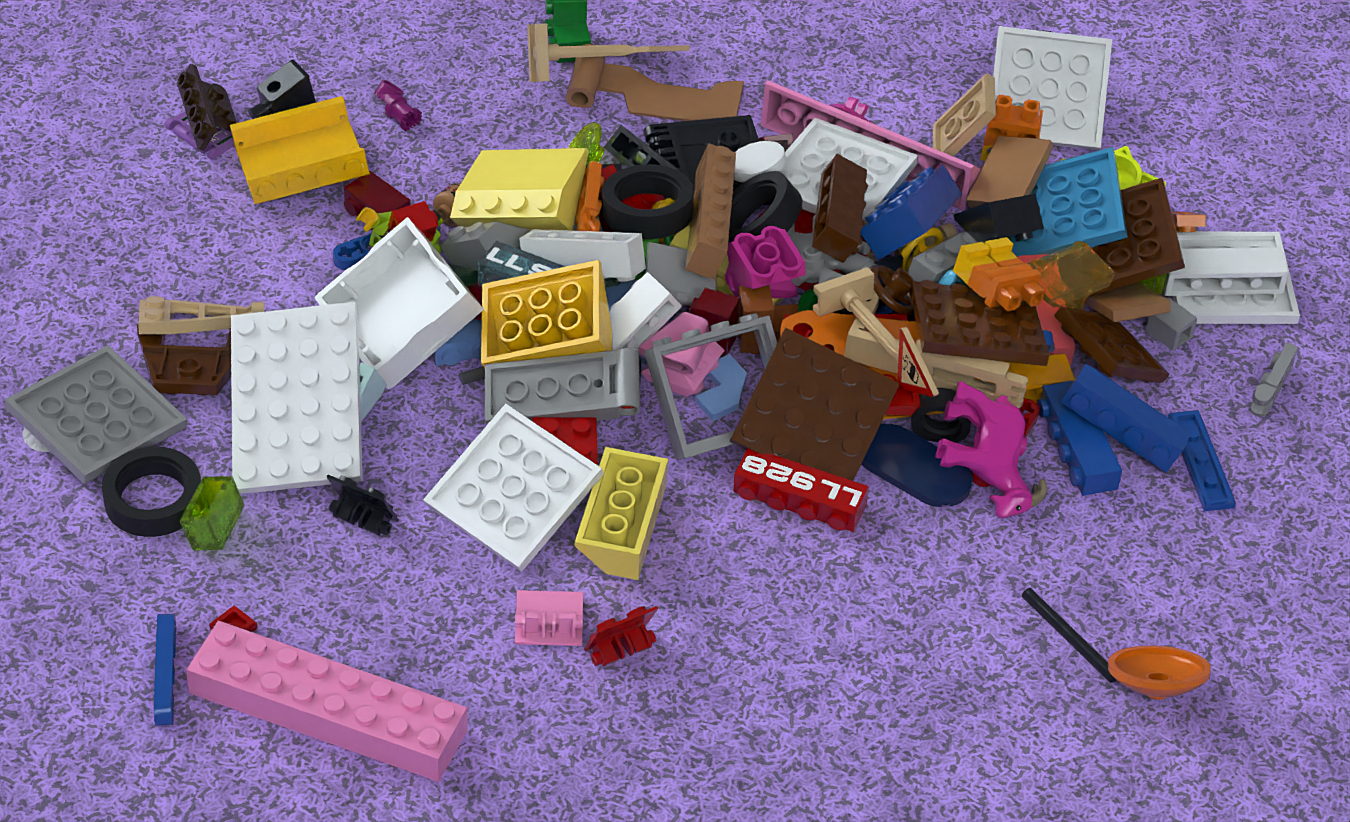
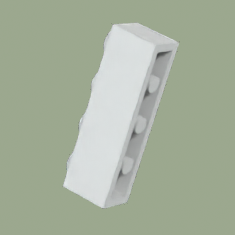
(618, 252)
(1229, 272)
(641, 313)

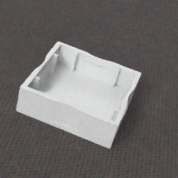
(404, 301)

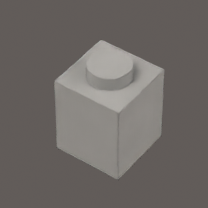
(1172, 327)

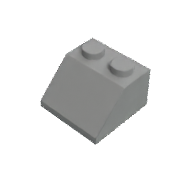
(470, 244)

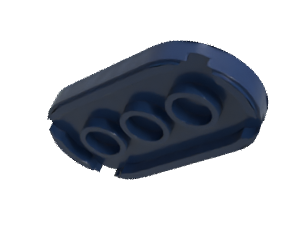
(913, 467)

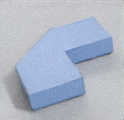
(727, 394)

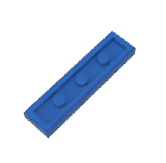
(1203, 463)

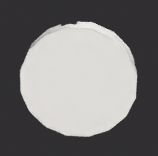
(757, 159)

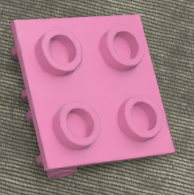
(549, 618)

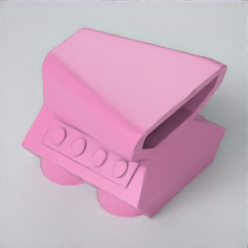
(687, 367)

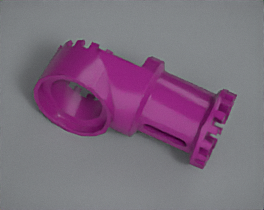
(397, 105)

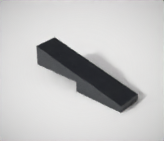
(634, 151)

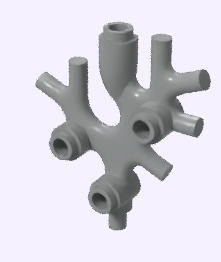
(819, 265)

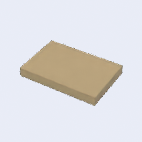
(966, 117)

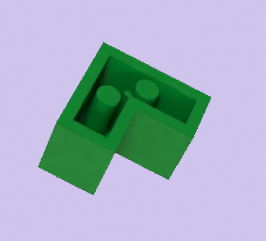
(567, 24)

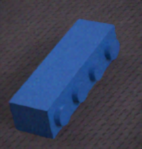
(1126, 418)
(1080, 443)

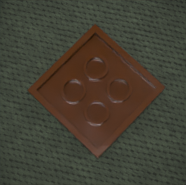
(1110, 346)

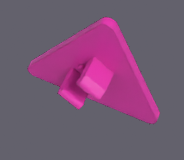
(850, 106)

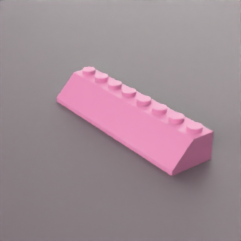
(792, 112)

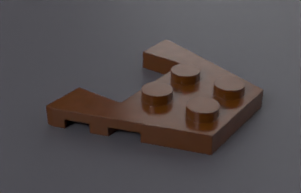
(185, 367)

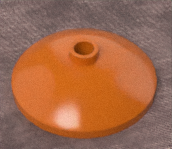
(1159, 670)

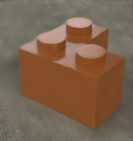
(760, 302)

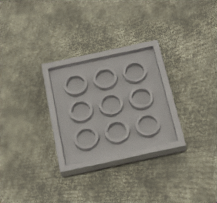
(95, 413)

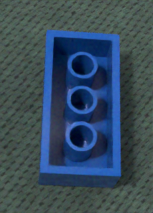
(910, 210)

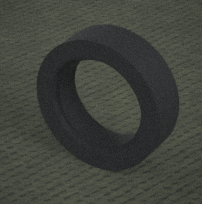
(648, 180)
(759, 191)
(142, 463)

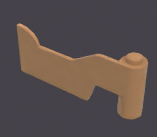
(648, 97)

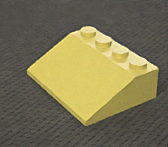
(522, 188)

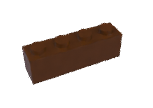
(840, 208)

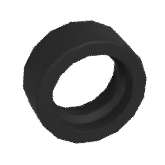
(936, 430)

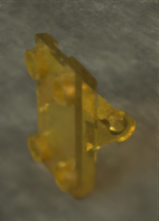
(1072, 275)

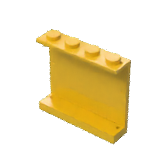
(298, 150)

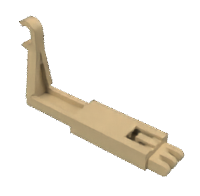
(944, 369)

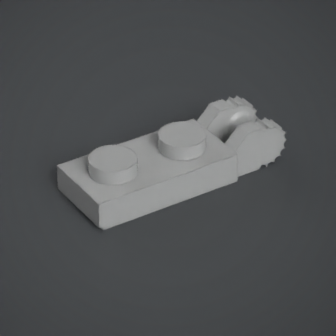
(1272, 382)

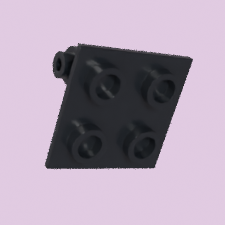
(357, 503)

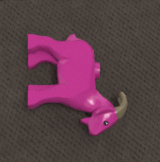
(994, 450)

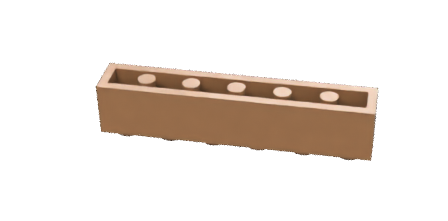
(711, 211)

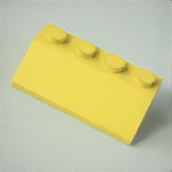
(622, 512)

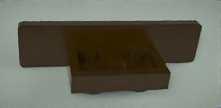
(205, 106)

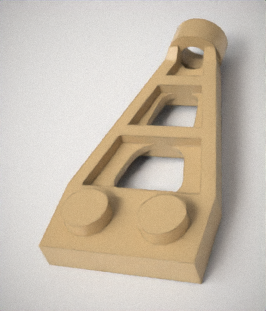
(156, 315)

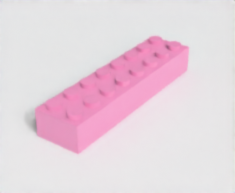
(328, 700)

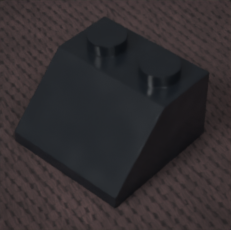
(1002, 219)

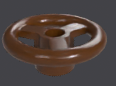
(896, 286)

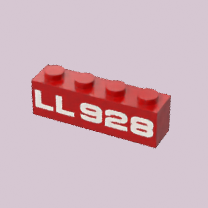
(801, 490)

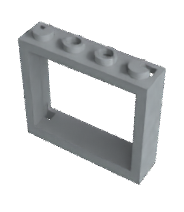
(766, 342)

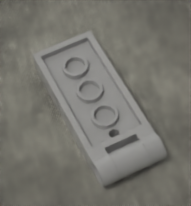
(566, 386)

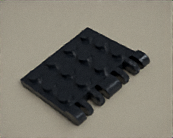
(686, 141)

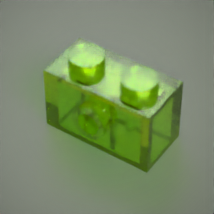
(212, 513)

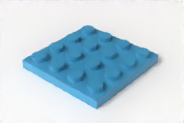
(1077, 203)

